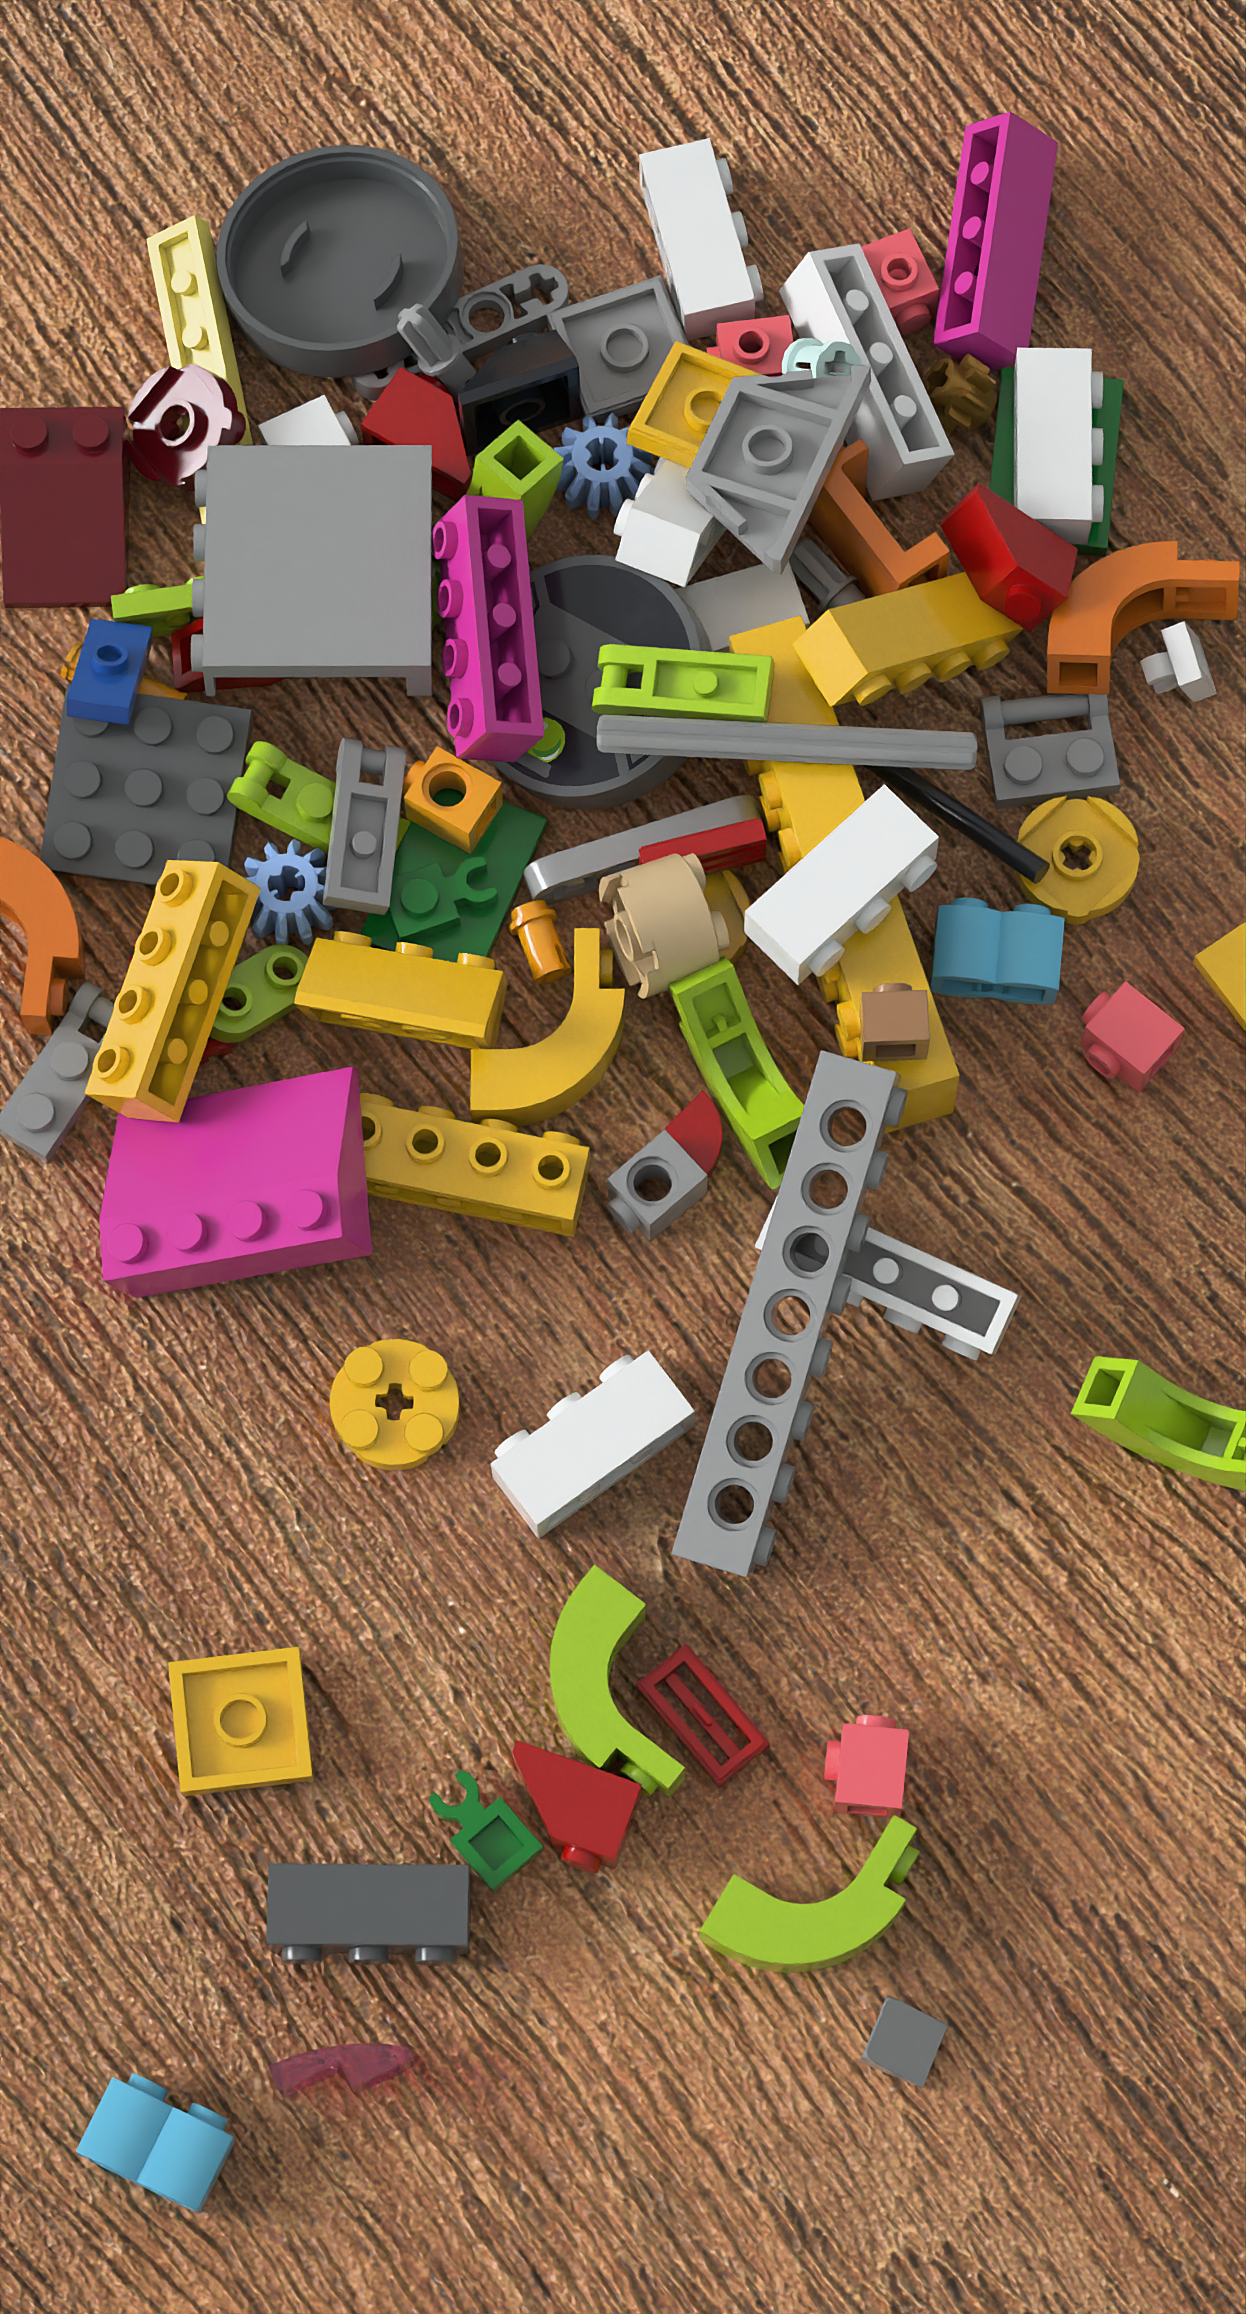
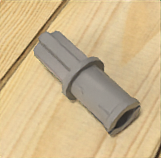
(437, 351)
(823, 577)

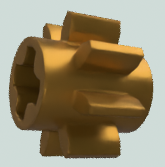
(961, 392)

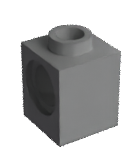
(663, 1161)

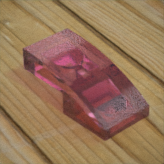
(363, 2064)

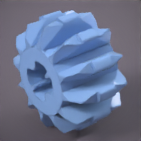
(600, 446)
(304, 905)

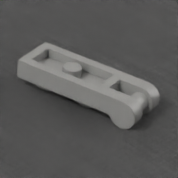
(364, 828)
(54, 1087)

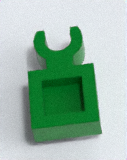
(427, 901)
(491, 1838)

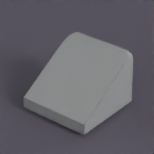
(903, 2042)

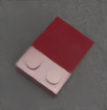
(64, 506)

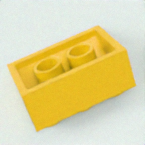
(403, 992)

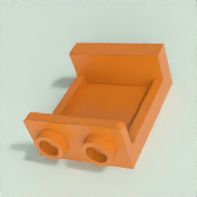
(862, 539)

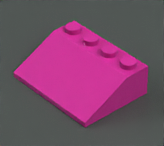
(237, 1186)

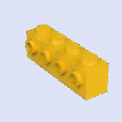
(903, 640)
(172, 990)
(473, 1167)

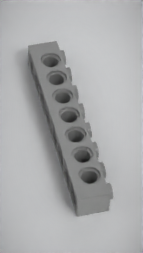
(704, 1530)

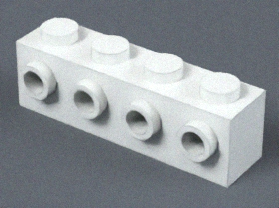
(918, 1290)

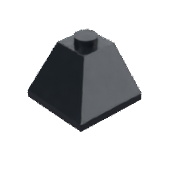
(525, 381)

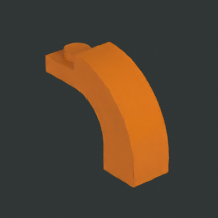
(1124, 593)
(43, 911)

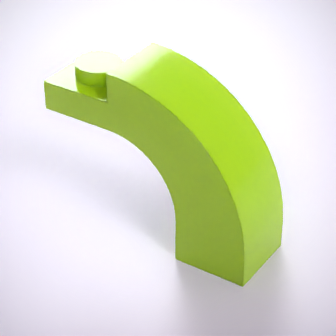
(512, 468)
(738, 1067)
(1163, 1421)
(584, 1645)
(817, 1935)

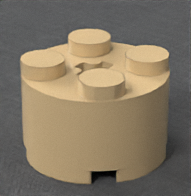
(662, 922)

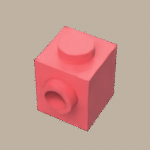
(904, 280)
(754, 343)
(1129, 1036)
(868, 1767)

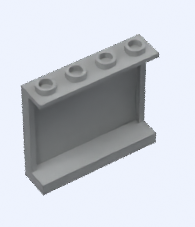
(315, 563)

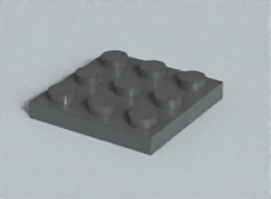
(145, 790)

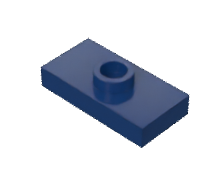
(109, 671)

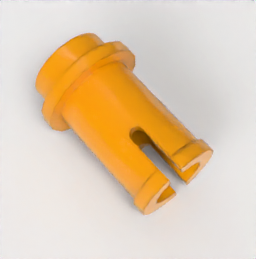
(540, 941)

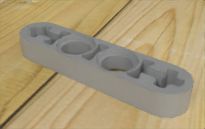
(495, 296)
(582, 867)

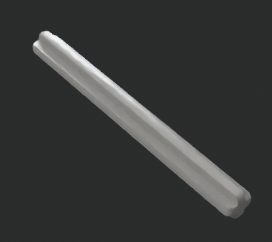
(786, 742)

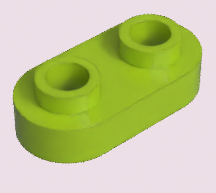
(260, 993)

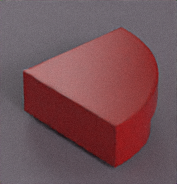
(699, 1132)

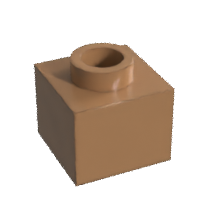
(894, 1023)

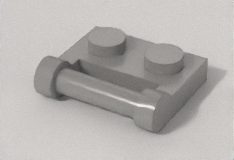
(1053, 764)

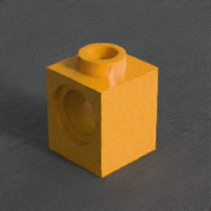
(458, 824)

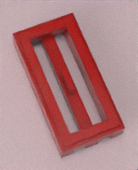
(715, 848)
(737, 1758)

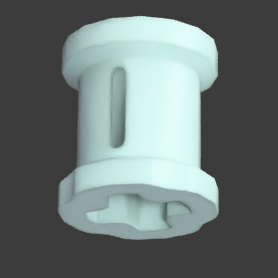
(820, 356)

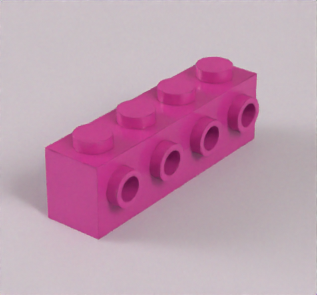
(995, 241)
(488, 629)

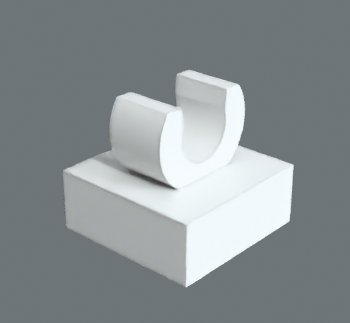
(1180, 666)

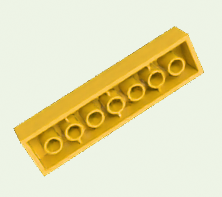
(805, 806)

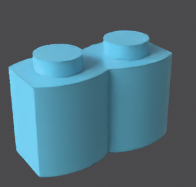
(997, 952)
(156, 2143)

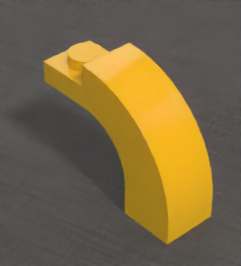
(563, 1068)

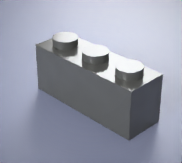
(368, 1912)

